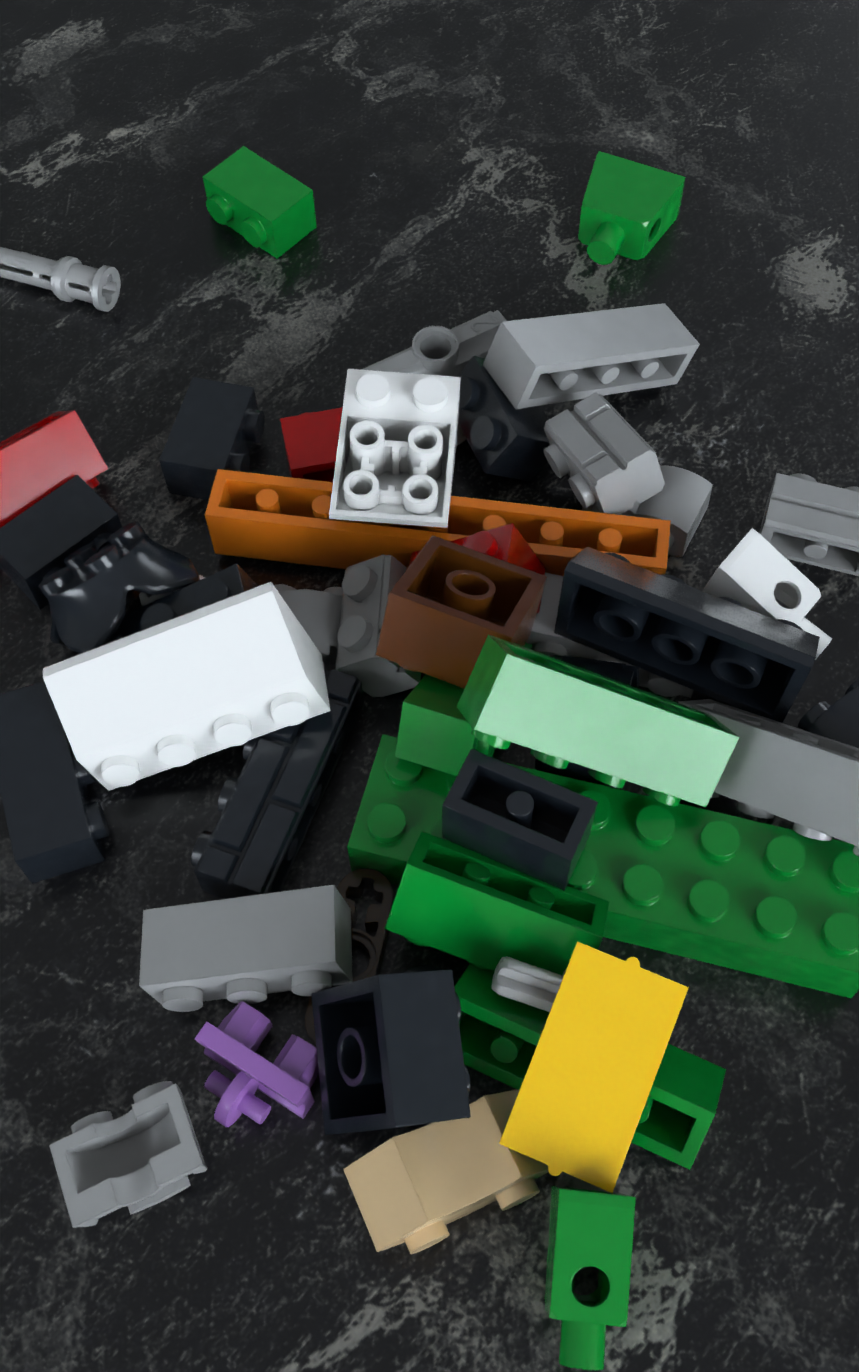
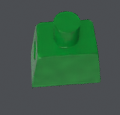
(627, 208)
(585, 1232)

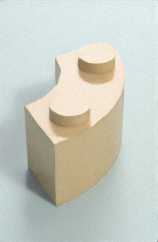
(441, 1174)

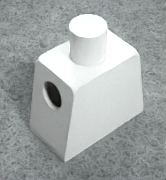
(767, 584)

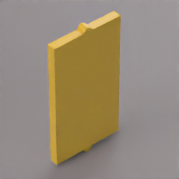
(594, 1066)

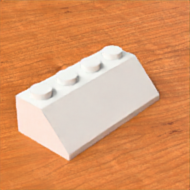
(188, 687)

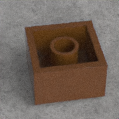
(451, 604)

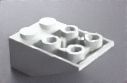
(396, 448)

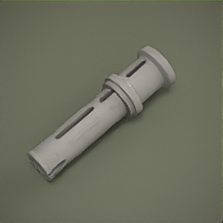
(65, 277)

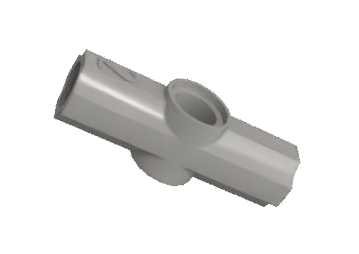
(444, 350)

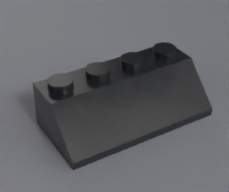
(684, 633)

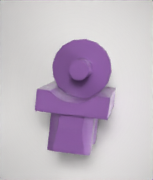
(234, 1048)

